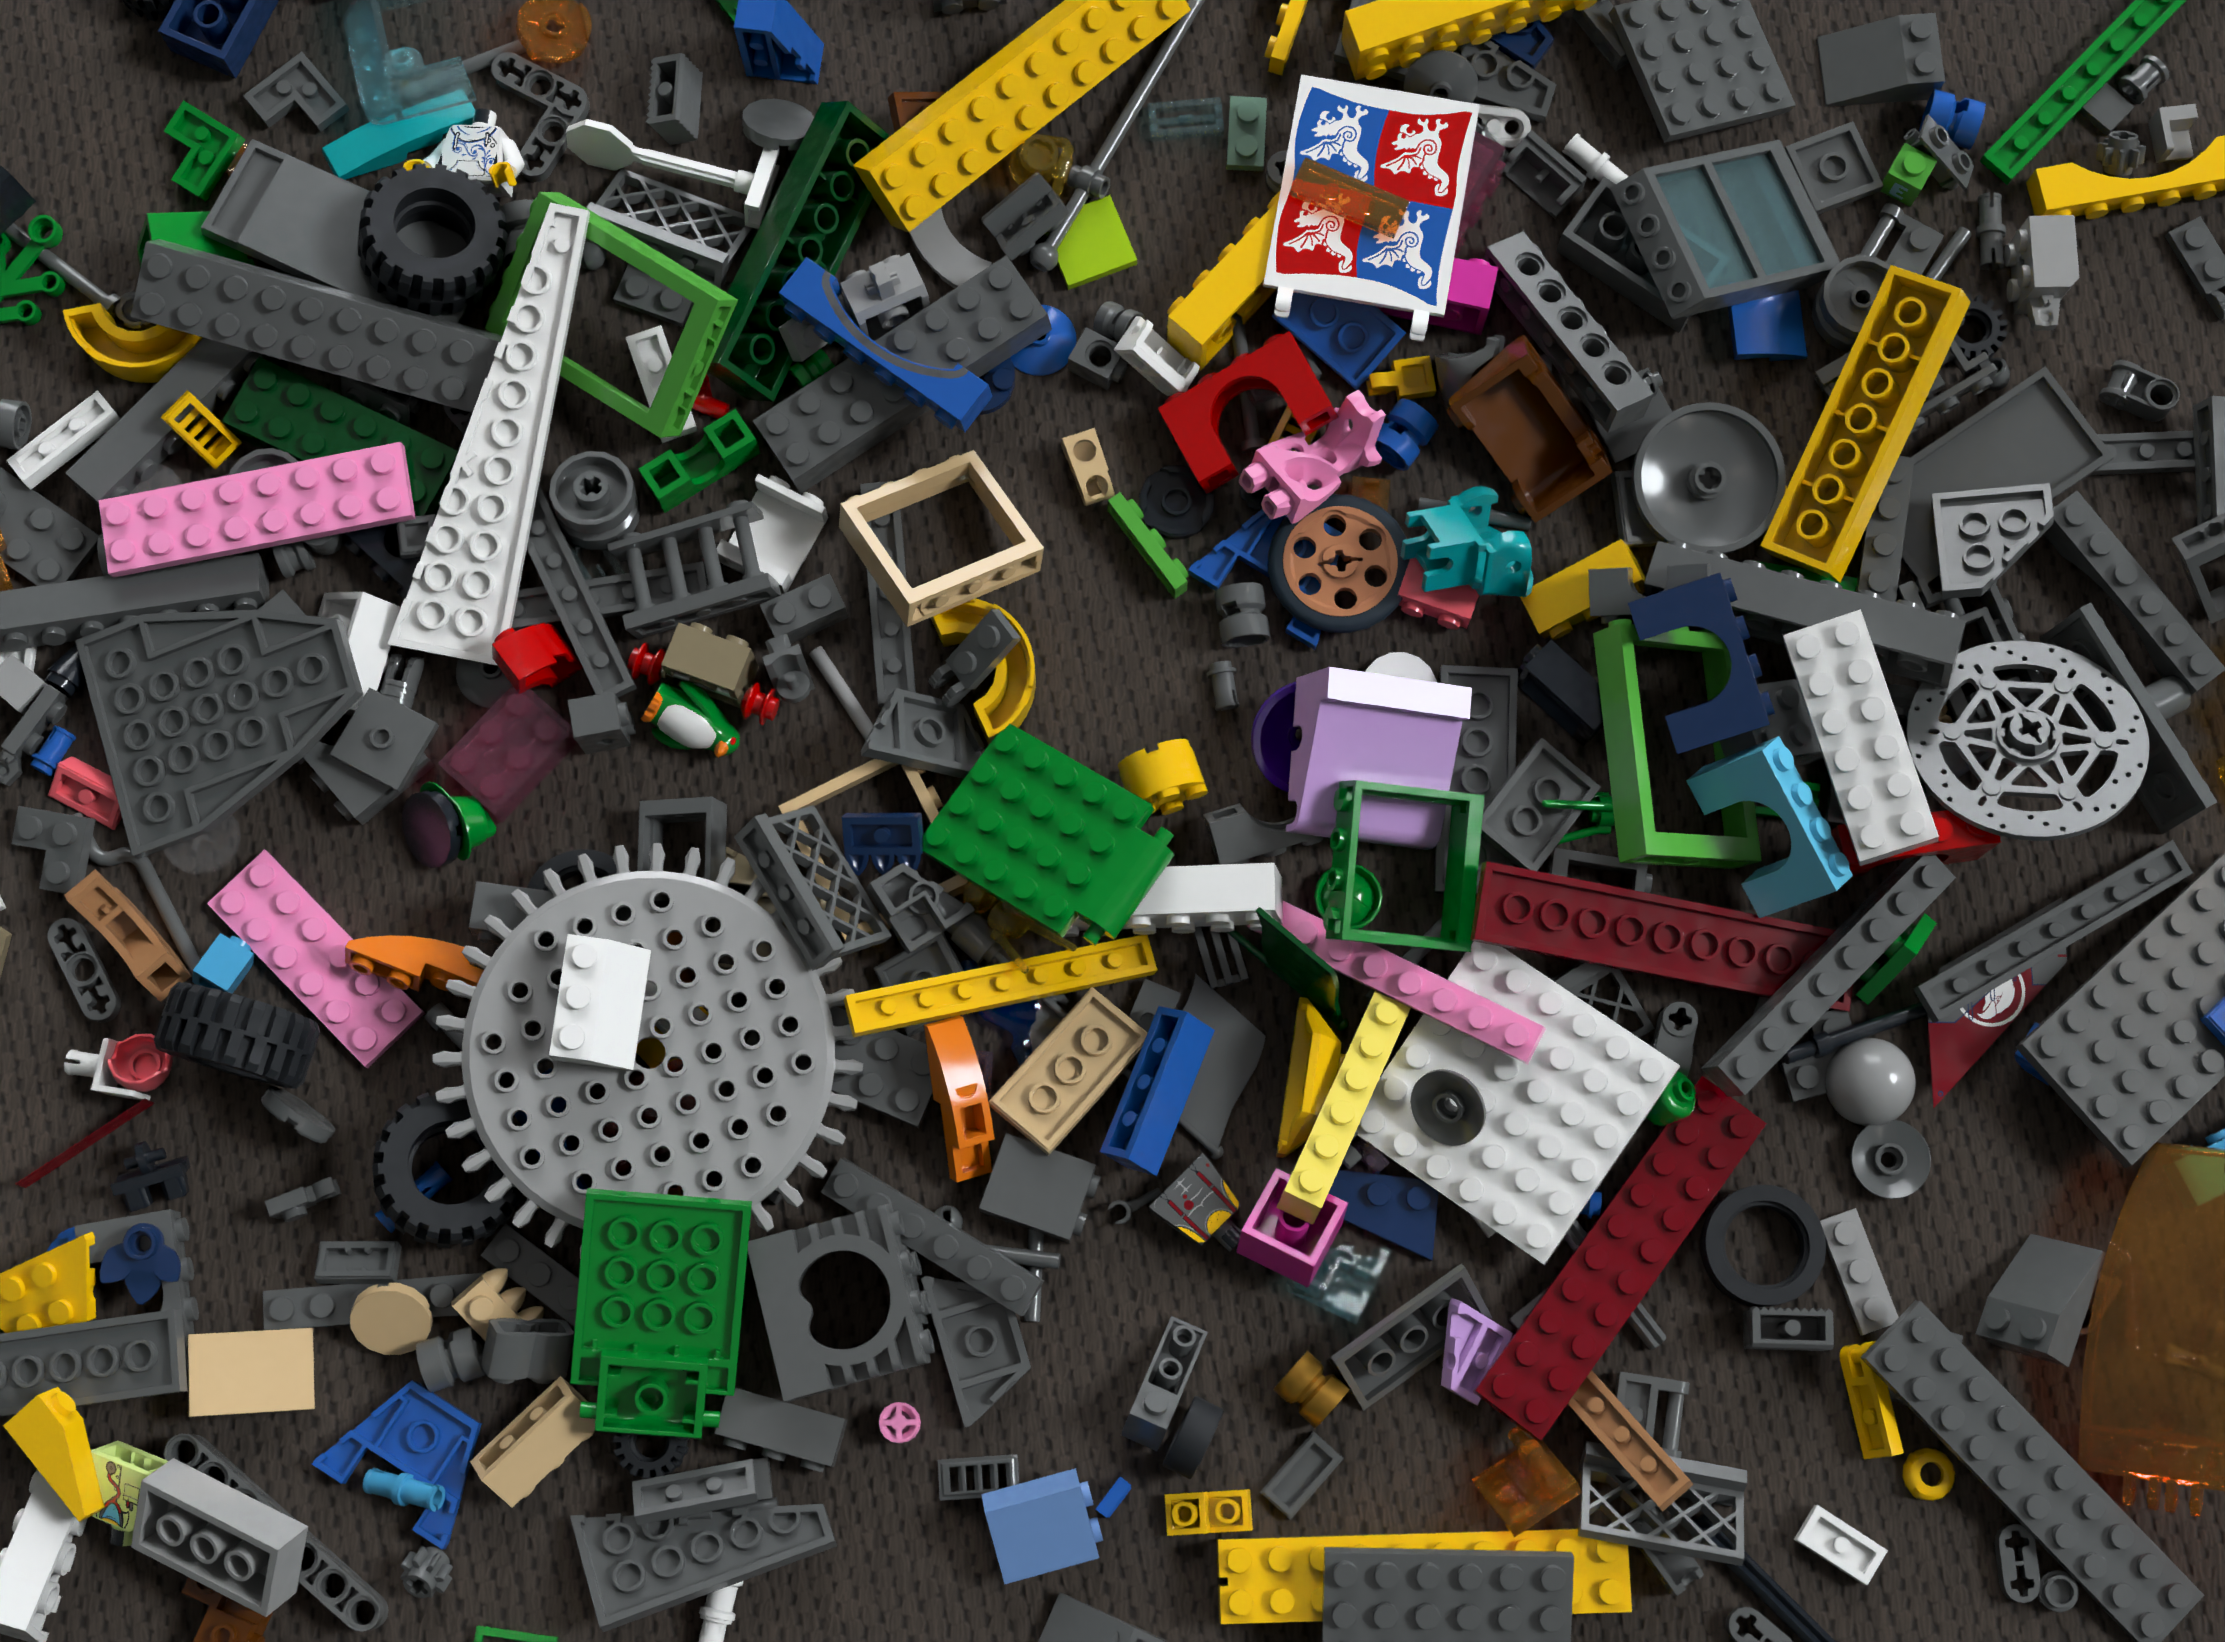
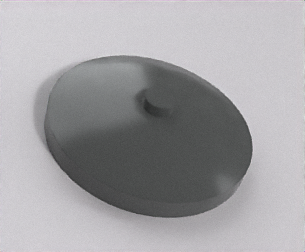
(1708, 477)

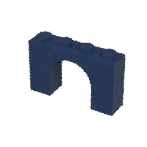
(1740, 704)

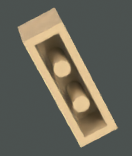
(534, 1443)

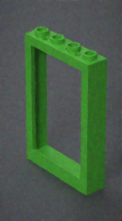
(695, 346)
(1628, 758)

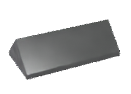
(1404, 1339)

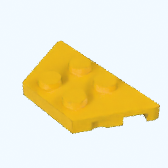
(50, 1288)

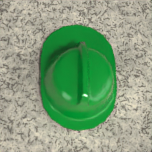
(473, 819)

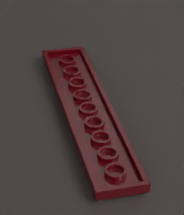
(1641, 932)
(1618, 1261)

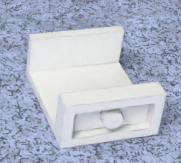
(783, 535)

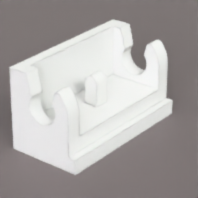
(1156, 358)

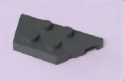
(924, 735)
(978, 1345)

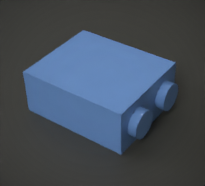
(1042, 1525)

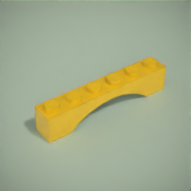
(2079, 192)

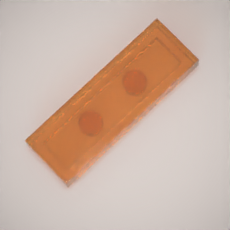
(1349, 198)

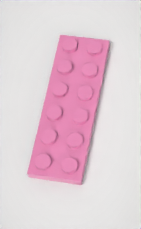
(309, 957)

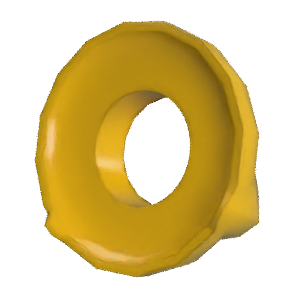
(1912, 1478)

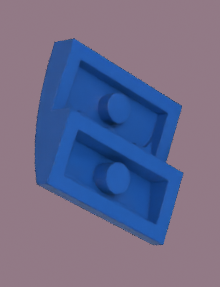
(1768, 328)

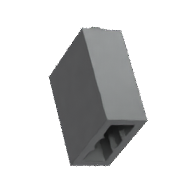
(1039, 1189)

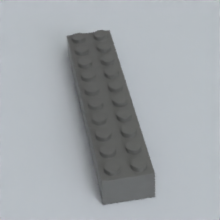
(313, 325)

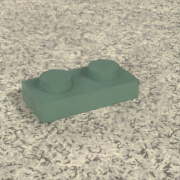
(1246, 133)

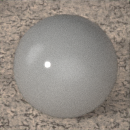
(1870, 1082)

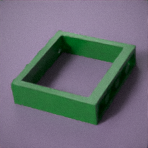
(1460, 869)

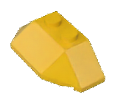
(1311, 1073)

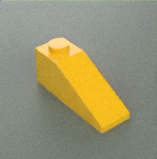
(58, 1446)

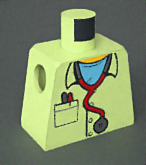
(120, 1475)

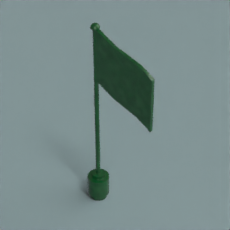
(1297, 966)

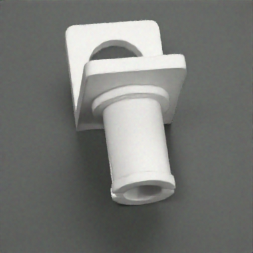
(96, 1066)

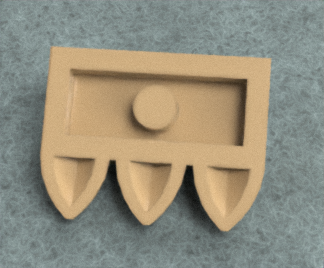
(483, 1302)

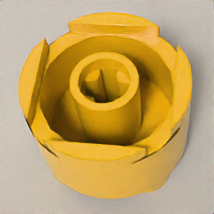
(1164, 775)

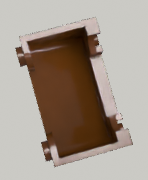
(1530, 430)

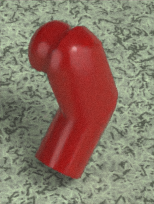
(708, 404)

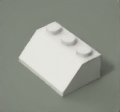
(368, 630)
(599, 1003)

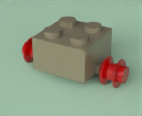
(712, 663)

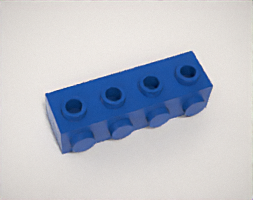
(1157, 1090)

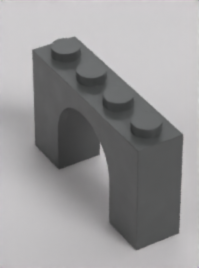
(175, 1231)

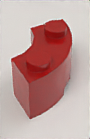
(534, 656)

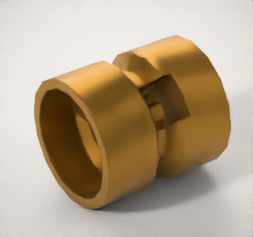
(1311, 1389)

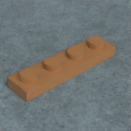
(1629, 1442)

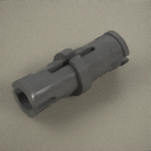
(1990, 231)

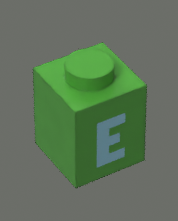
(1908, 174)

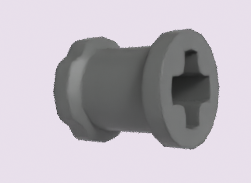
(2143, 79)

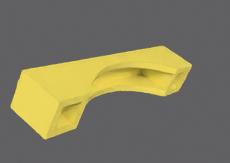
(1343, 1108)

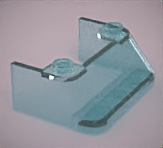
(396, 81)

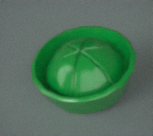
(1366, 897)

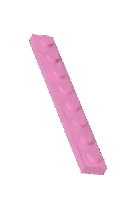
(1418, 988)

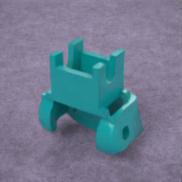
(1466, 550)

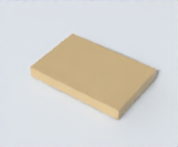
(250, 1372)

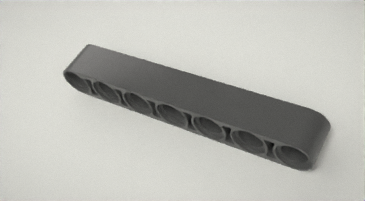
(326, 1562)

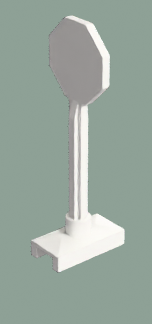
(608, 148)

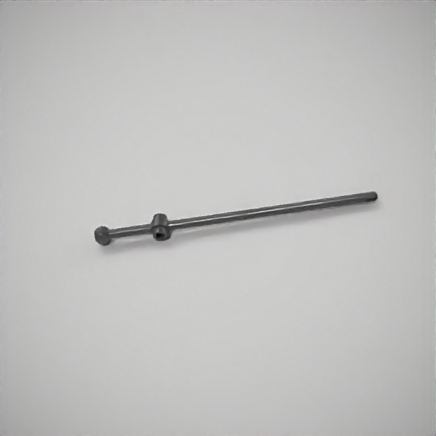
(1089, 180)

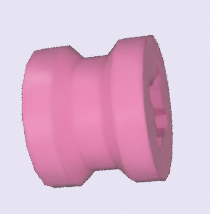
(893, 1422)

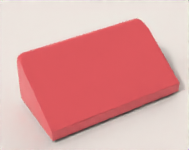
(86, 791)

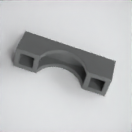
(1239, 836)

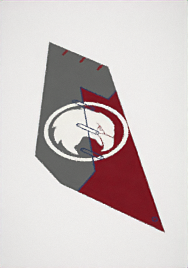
(1968, 1032)

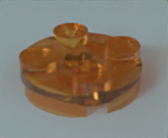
(548, 45)

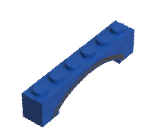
(952, 393)

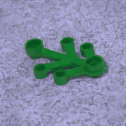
(10, 280)

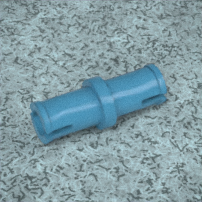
(404, 1489)

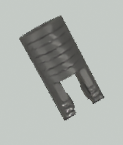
(404, 690)

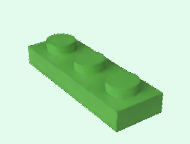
(1149, 544)

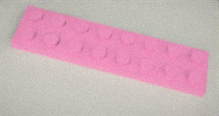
(256, 509)

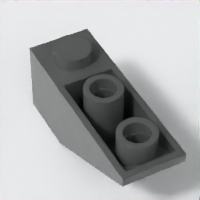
(1164, 1383)

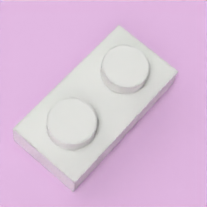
(1840, 1545)

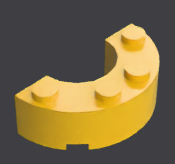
(127, 354)
(1015, 675)

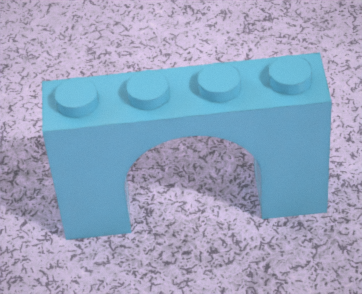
(1770, 778)

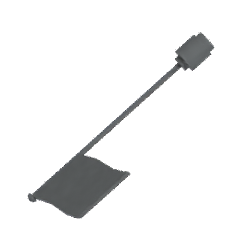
(1227, 1062)

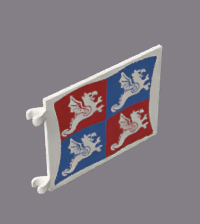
(1396, 143)

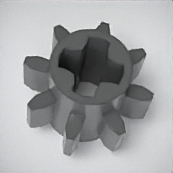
(2120, 153)
(426, 1572)

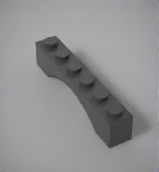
(2095, 550)

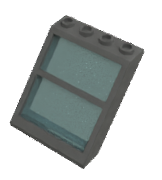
(1725, 228)

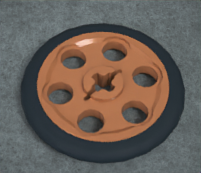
(1319, 609)

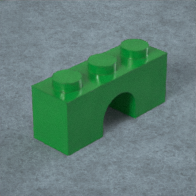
(680, 476)

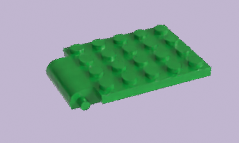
(1049, 837)
(659, 1309)

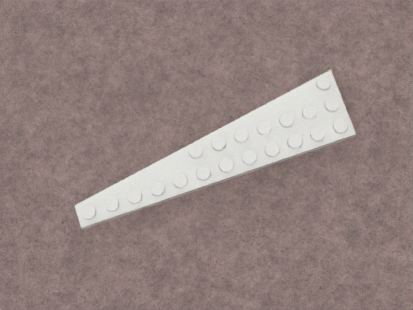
(479, 540)

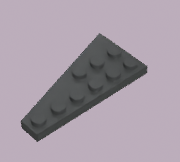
(1500, 78)
(678, 1559)

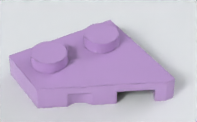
(1470, 1349)

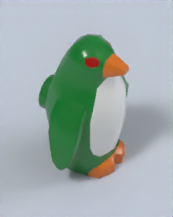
(690, 720)

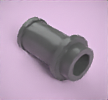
(1223, 685)

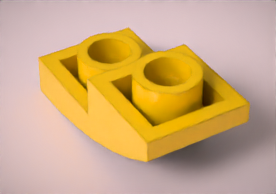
(1208, 1512)

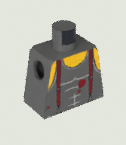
(1200, 1205)

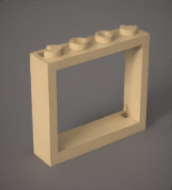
(962, 584)
(927, 797)

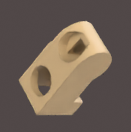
(1088, 466)

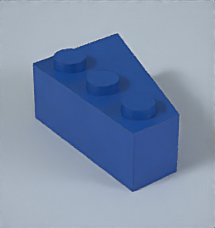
(777, 42)

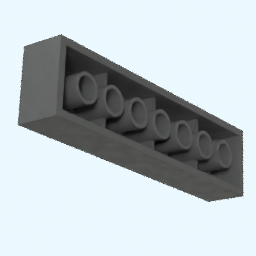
(854, 410)
(1774, 603)

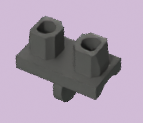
(787, 670)

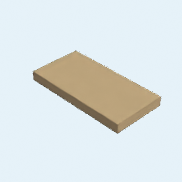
(1069, 1071)

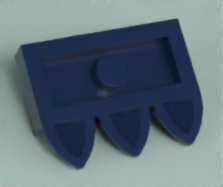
(882, 838)

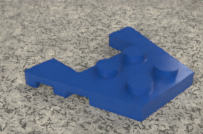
(1251, 546)
(421, 1438)

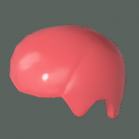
(139, 1064)

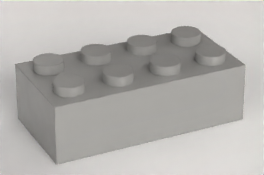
(219, 1537)

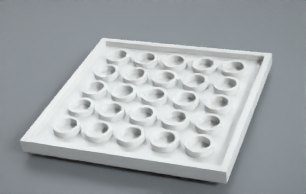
(1547, 1123)

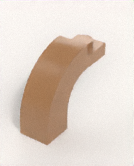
(129, 933)

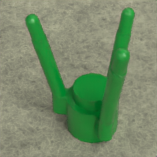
(1599, 812)

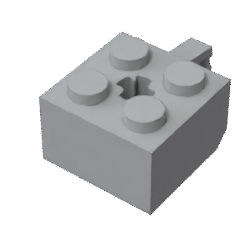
(2042, 267)
(884, 295)

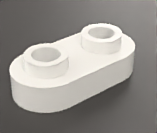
(1495, 119)

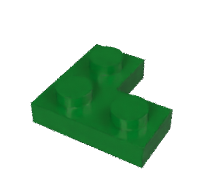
(210, 151)
(1898, 957)

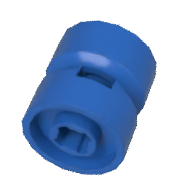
(1959, 118)
(1406, 429)

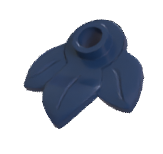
(138, 1267)

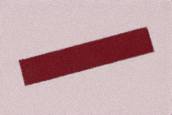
(85, 1143)

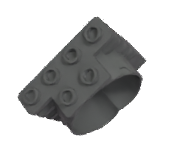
(778, 1271)

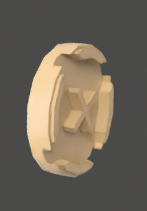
(391, 1318)

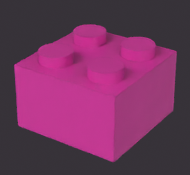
(1285, 1241)

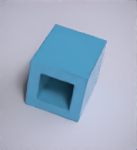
(224, 964)

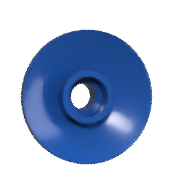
(1053, 351)

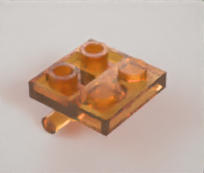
(1526, 1484)

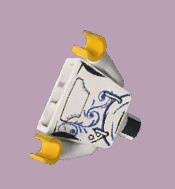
(481, 152)

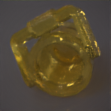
(1040, 155)

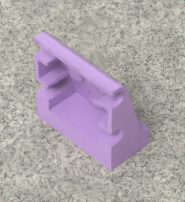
(1378, 733)

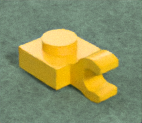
(1409, 378)

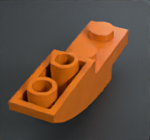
(410, 960)
(963, 1098)

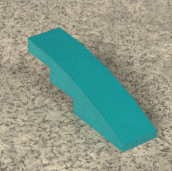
(388, 144)

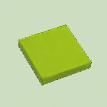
(1094, 245)

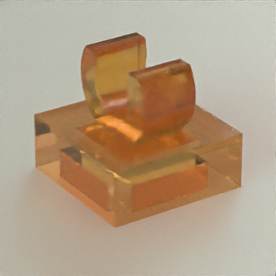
(1372, 489)

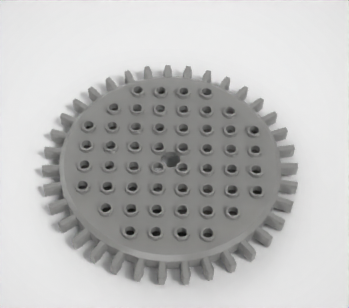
(693, 902)

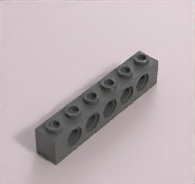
(1568, 333)

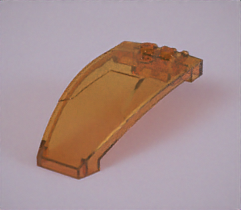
(2160, 1334)

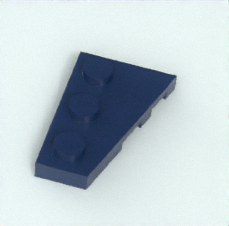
(1391, 1208)

